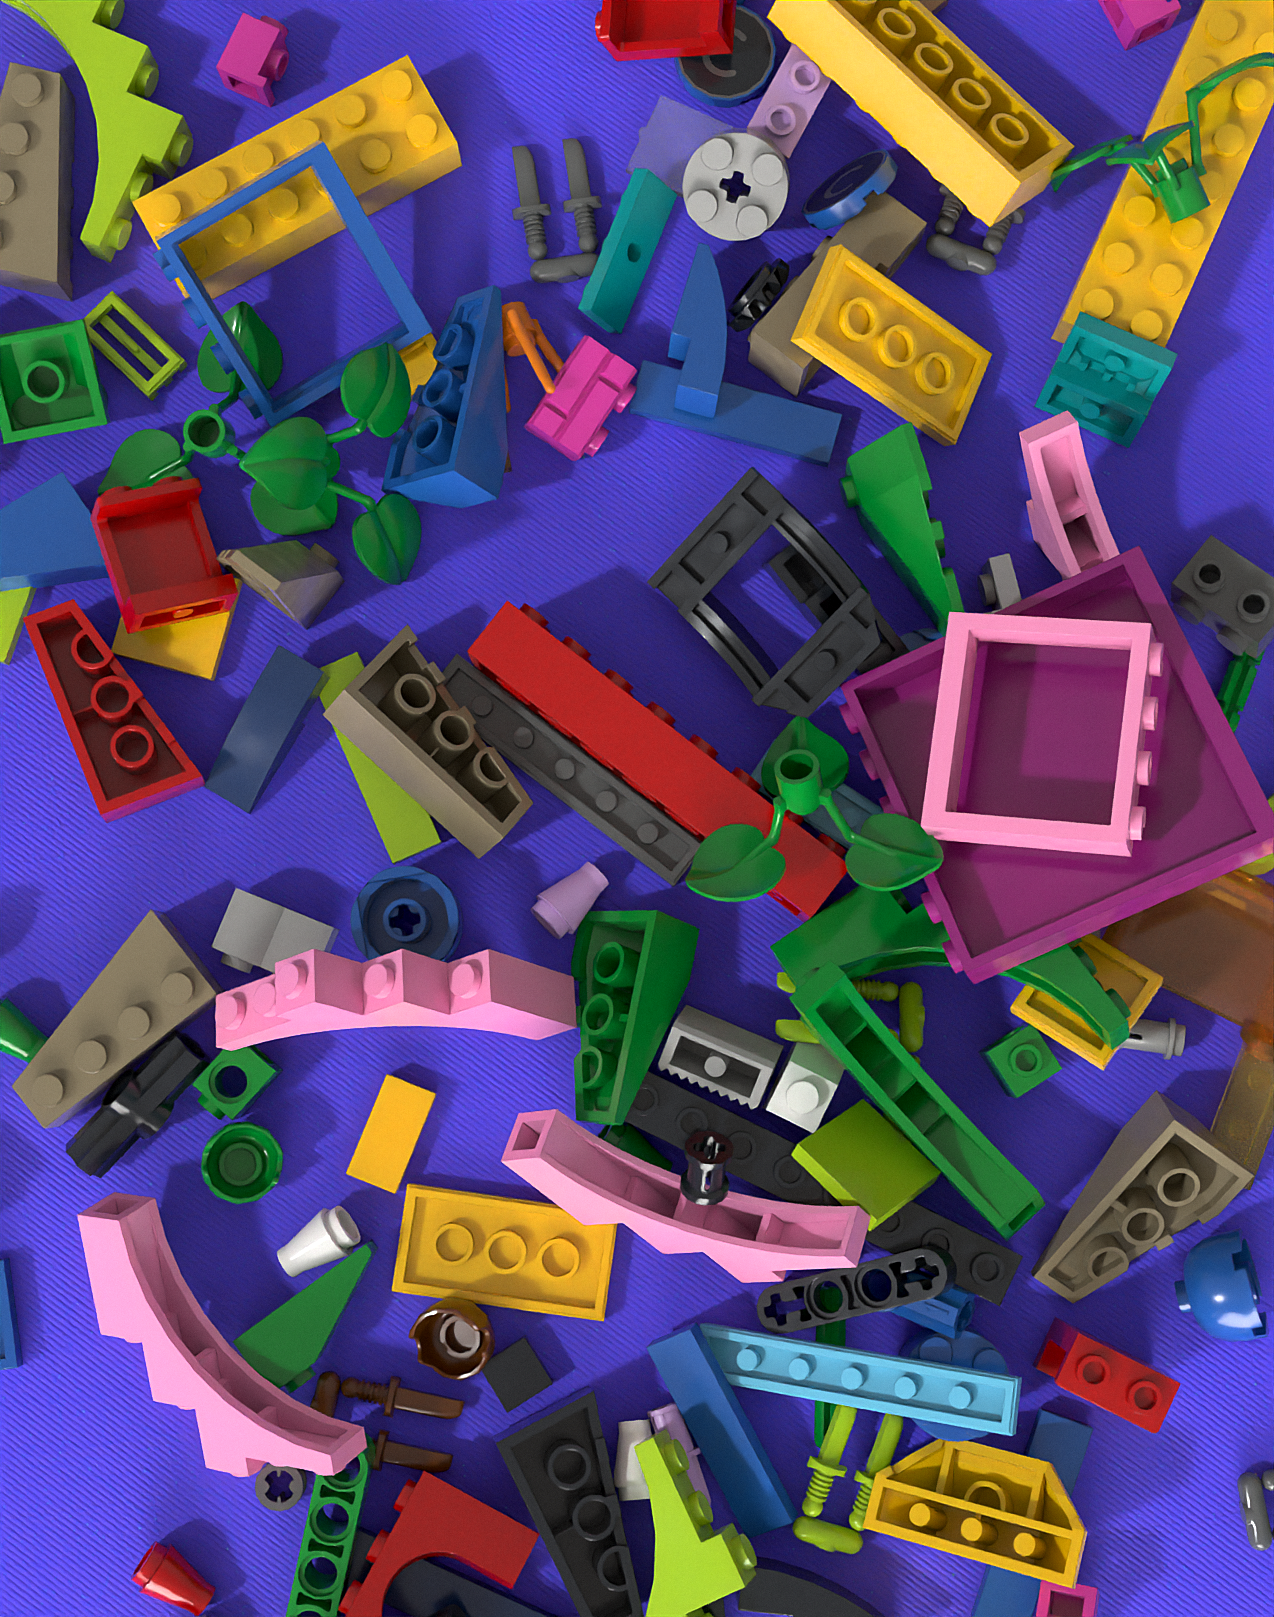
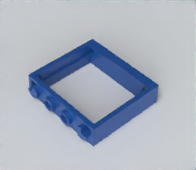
(204, 311)

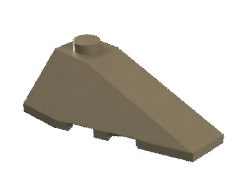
(287, 576)
(1146, 1189)

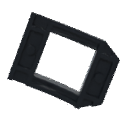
(717, 547)

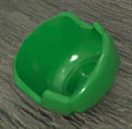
(241, 1162)

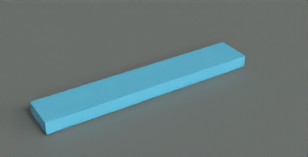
(867, 1379)

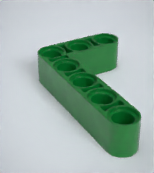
(331, 1539)

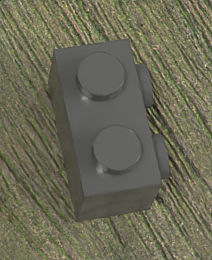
(1227, 597)

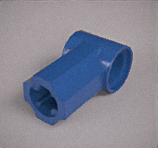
(944, 1314)

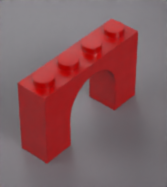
(440, 1523)

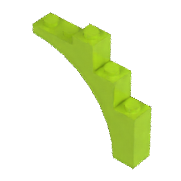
(131, 132)
(690, 1558)

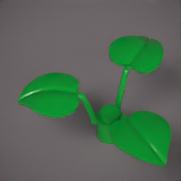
(1176, 183)
(158, 455)
(299, 460)
(800, 776)

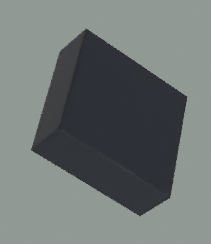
(517, 1374)

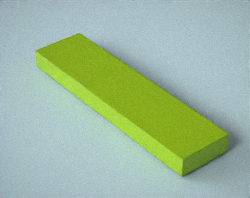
(398, 817)

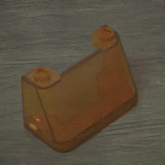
(1213, 951)

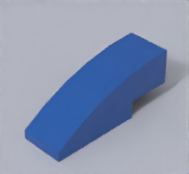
(700, 337)

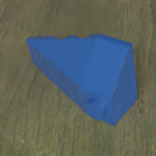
(459, 431)

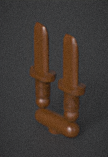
(393, 1398)

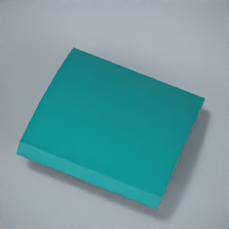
(1105, 379)

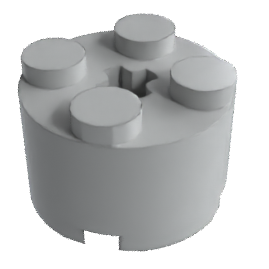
(709, 198)

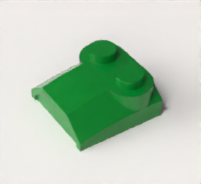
(49, 382)

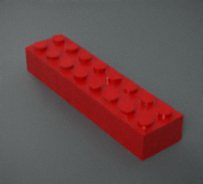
(646, 749)

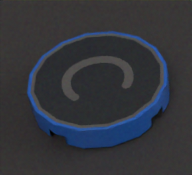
(734, 77)
(844, 191)

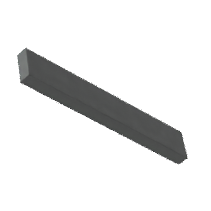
(572, 774)

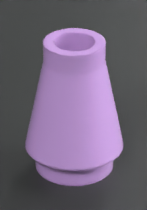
(569, 900)

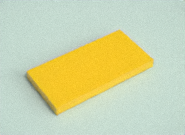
(891, 345)
(502, 1253)

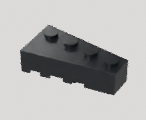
(571, 1496)

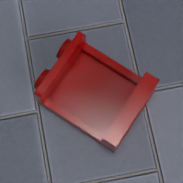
(665, 28)
(160, 554)
(1106, 1375)

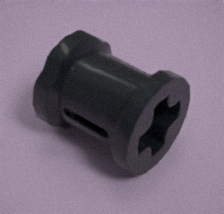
(714, 1167)

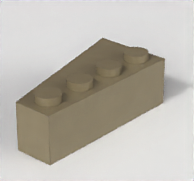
(36, 181)
(881, 237)
(429, 745)
(119, 1021)

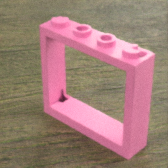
(951, 723)

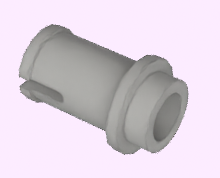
(1157, 1037)

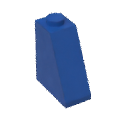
(48, 539)

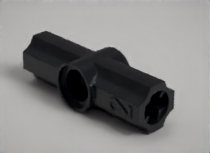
(137, 1104)

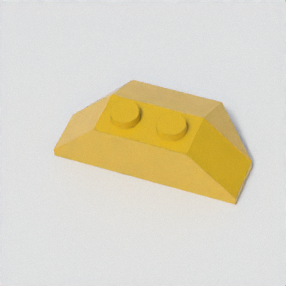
(982, 1508)

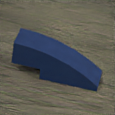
(265, 729)

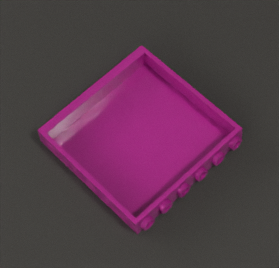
(1048, 749)

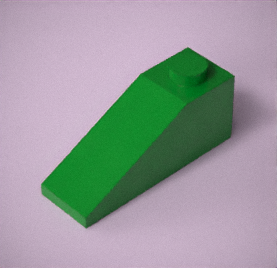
(299, 1330)

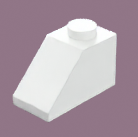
(805, 1085)

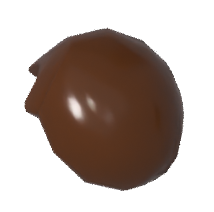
(454, 1338)

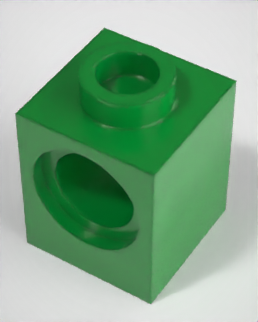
(1020, 1060)
(259, 1072)

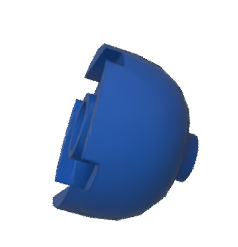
(1223, 1288)

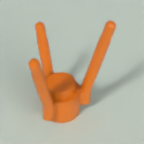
(520, 338)

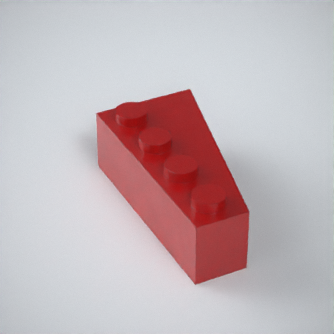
(113, 728)

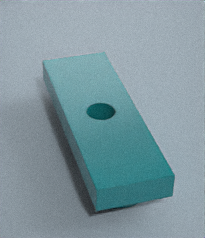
(627, 250)

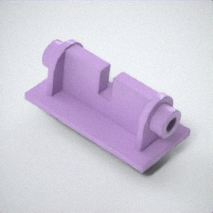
(790, 100)

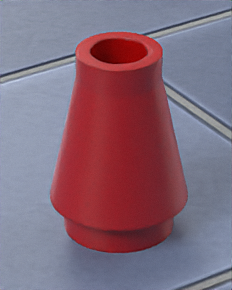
(172, 1579)

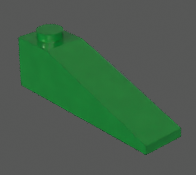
(891, 499)
(630, 985)

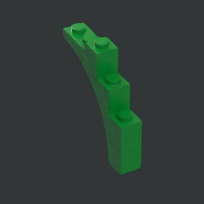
(882, 933)
(912, 1100)

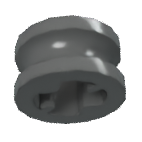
(280, 1503)

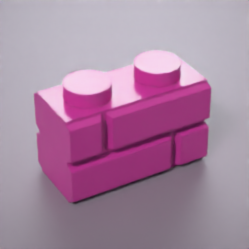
(585, 394)

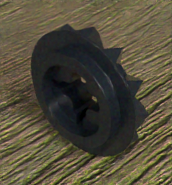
(757, 294)

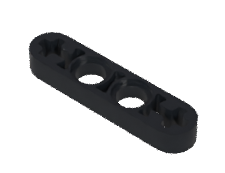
(855, 1290)

